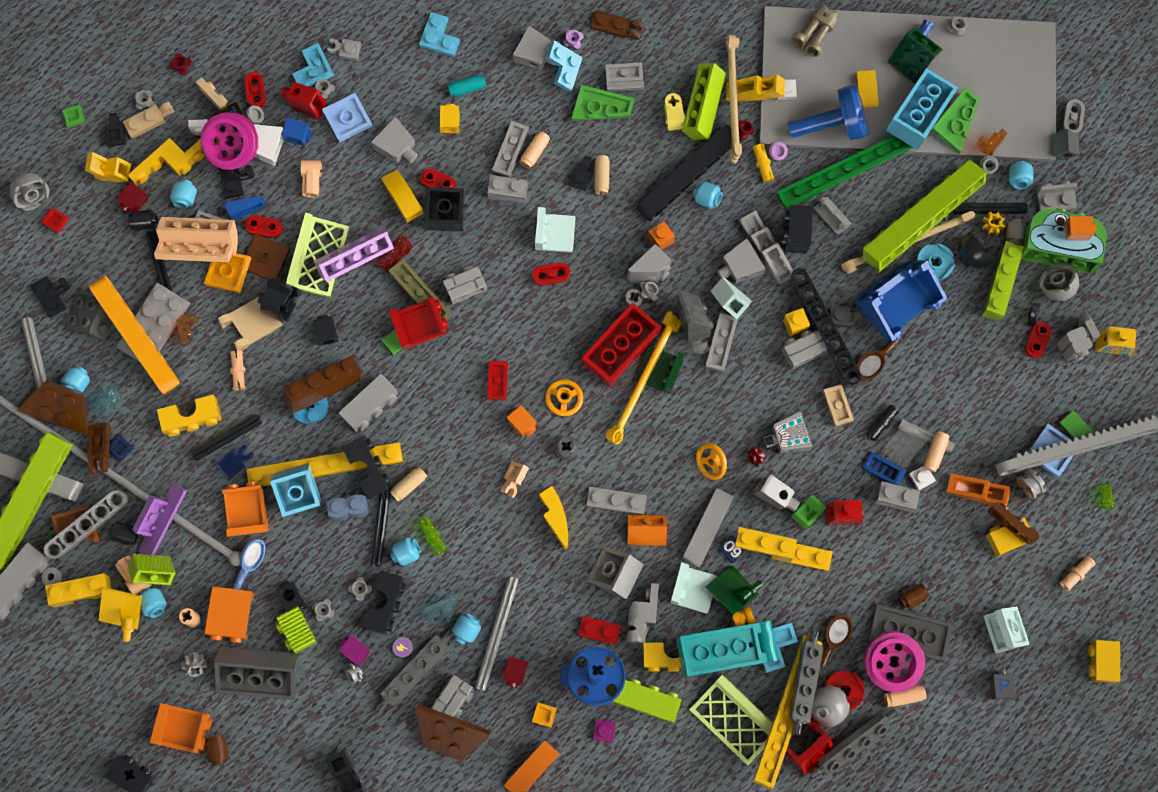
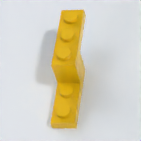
(172, 156)
(783, 549)

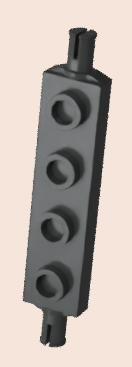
(414, 671)
(805, 683)
(854, 744)

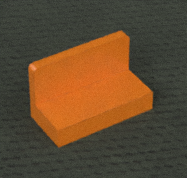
(647, 530)

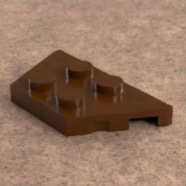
(59, 406)
(449, 734)

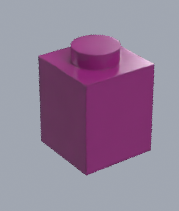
(354, 650)

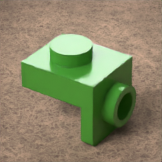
(808, 512)

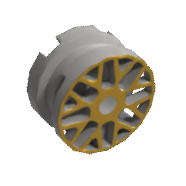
(1031, 483)

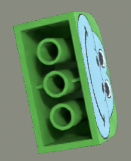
(1047, 242)

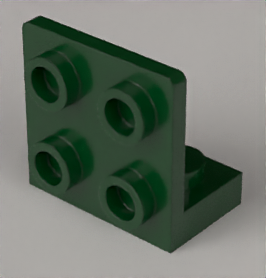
(914, 54)
(665, 370)

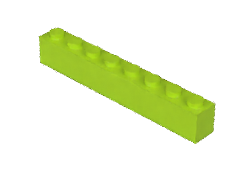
(924, 215)
(30, 493)

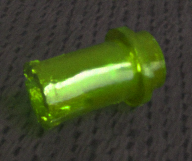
(1107, 496)

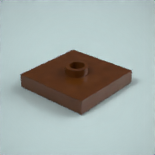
(267, 257)

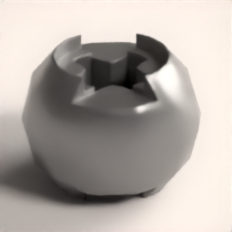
(566, 454)

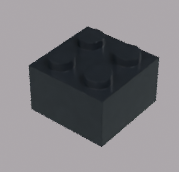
(444, 209)
(797, 229)

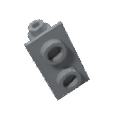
(832, 215)

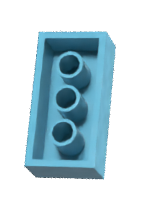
(921, 109)

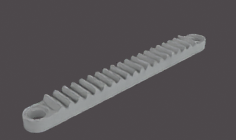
(1078, 445)

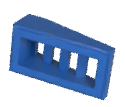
(243, 207)
(887, 464)

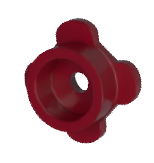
(179, 58)
(745, 129)
(756, 456)

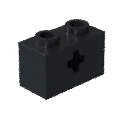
(119, 775)

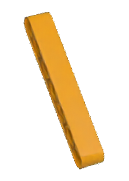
(134, 334)

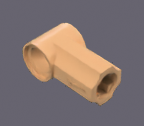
(310, 172)
(122, 566)

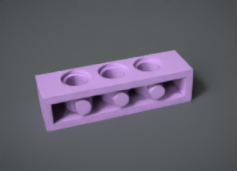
(353, 254)

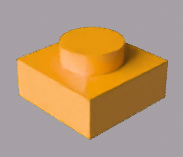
(544, 715)

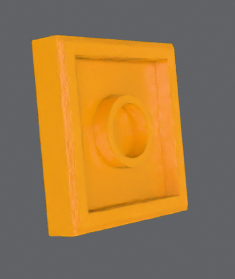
(229, 274)

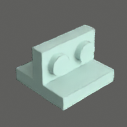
(1006, 629)

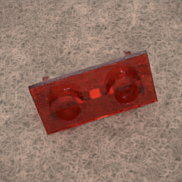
(389, 259)

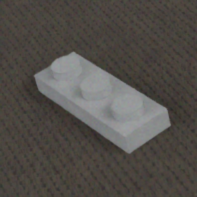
(510, 149)
(721, 342)
(616, 500)

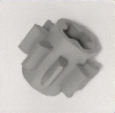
(193, 664)

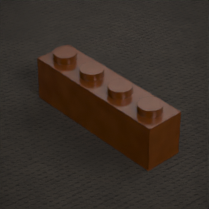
(321, 384)

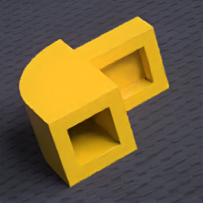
(107, 169)

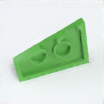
(601, 104)
(955, 121)

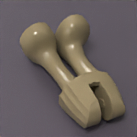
(819, 20)

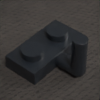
(232, 180)
(49, 296)

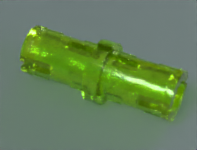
(432, 536)

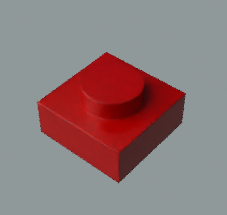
(55, 220)

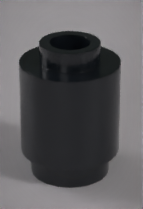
(143, 220)
(122, 533)

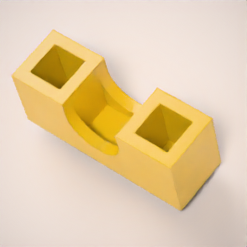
(206, 414)
(77, 589)
(655, 658)

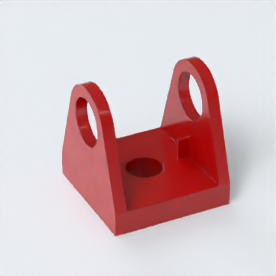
(809, 759)

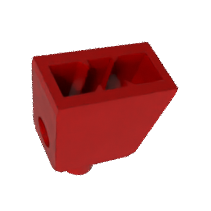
(304, 99)
(844, 512)

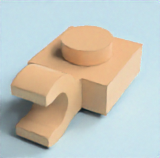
(514, 476)

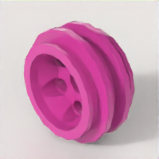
(245, 140)
(878, 675)

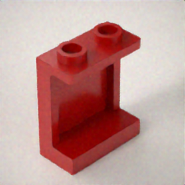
(419, 323)

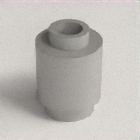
(1015, 231)

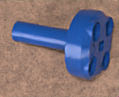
(849, 113)
(596, 683)

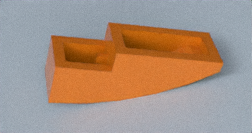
(978, 490)
(532, 768)

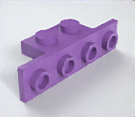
(157, 517)

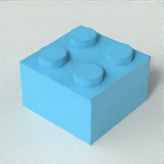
(295, 489)

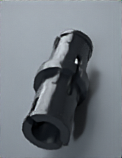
(882, 422)

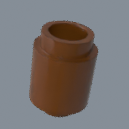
(913, 596)
(217, 750)

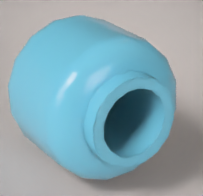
(1021, 175)
(183, 194)
(707, 195)
(76, 379)
(405, 551)
(153, 602)
(466, 628)

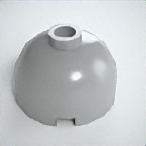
(28, 190)
(1059, 282)
(829, 706)

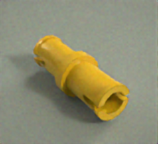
(763, 163)

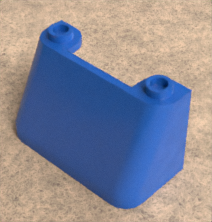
(901, 297)

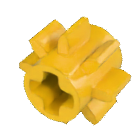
(991, 228)

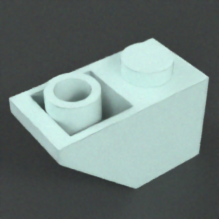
(730, 297)

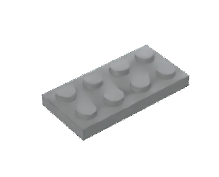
(158, 317)

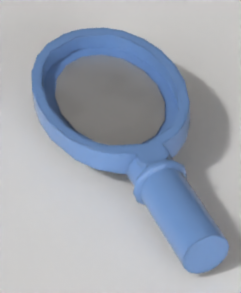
(250, 559)

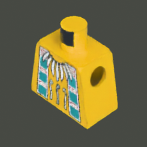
(1118, 341)

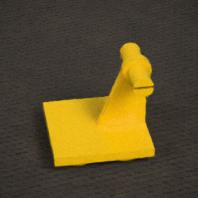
(120, 609)

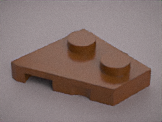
(64, 519)

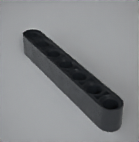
(685, 174)
(825, 318)

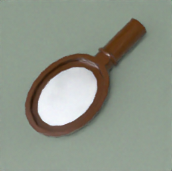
(873, 362)
(836, 635)

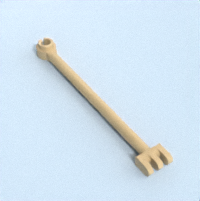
(732, 43)
(850, 266)

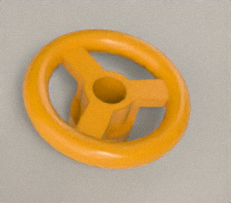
(558, 393)
(716, 459)

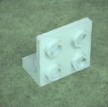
(554, 232)
(691, 589)

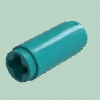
(466, 85)

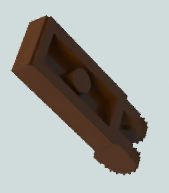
(615, 25)
(98, 447)
(1013, 523)

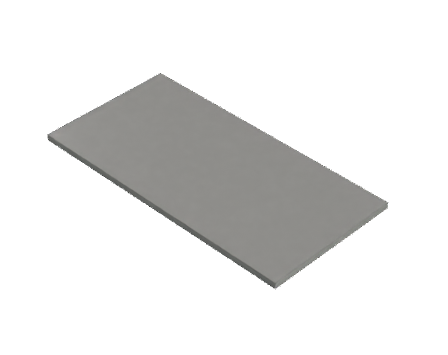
(998, 60)

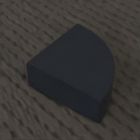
(1033, 310)

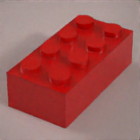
(621, 345)

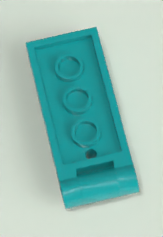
(727, 649)

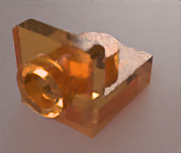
(990, 146)
(185, 332)

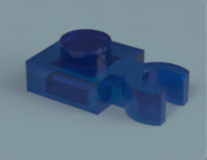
(233, 464)

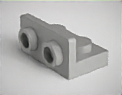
(1057, 196)

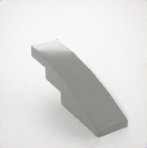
(766, 247)
(708, 527)

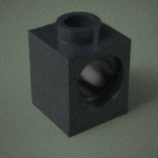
(325, 330)
(296, 601)

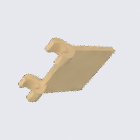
(249, 323)

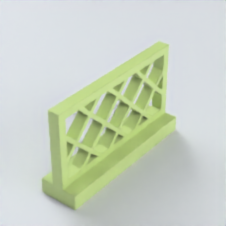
(301, 250)
(746, 706)

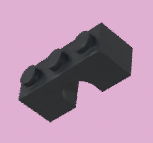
(361, 450)
(381, 620)
(344, 772)

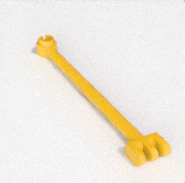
(673, 324)

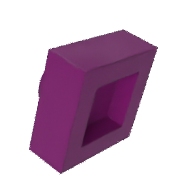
(604, 731)

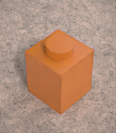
(1080, 228)
(661, 236)
(522, 422)

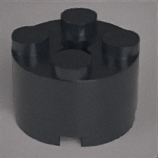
(278, 300)

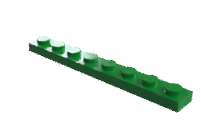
(842, 171)

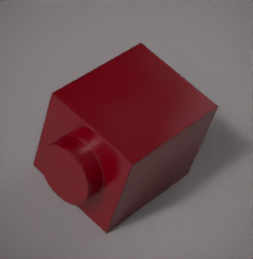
(132, 198)
(515, 672)

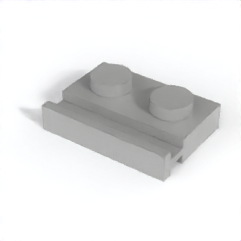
(624, 77)

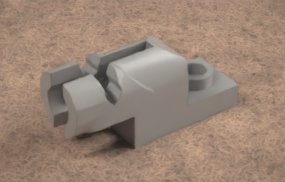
(643, 614)

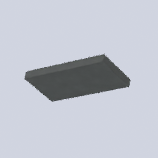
(930, 633)

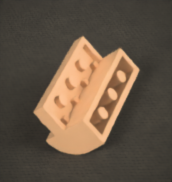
(196, 239)

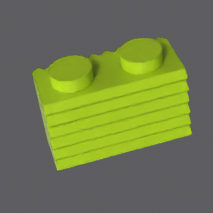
(151, 569)
(296, 630)

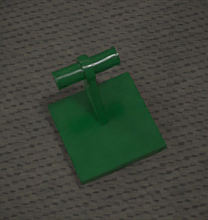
(733, 590)

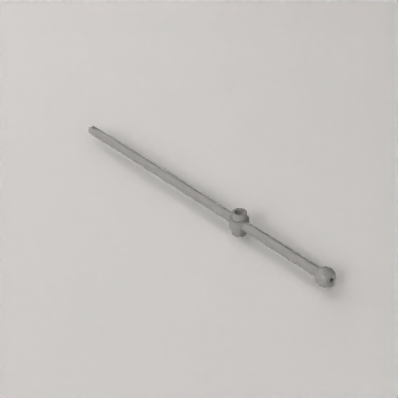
(234, 557)

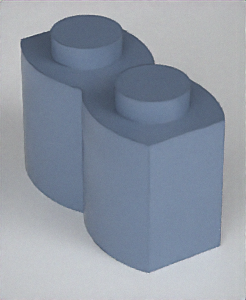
(353, 506)

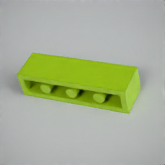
(704, 102)
(1002, 281)
(647, 700)

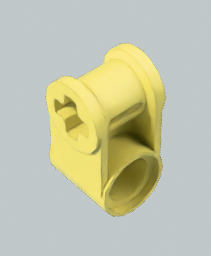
(674, 114)

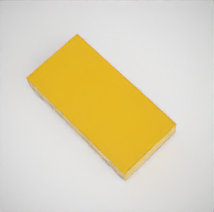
(867, 88)

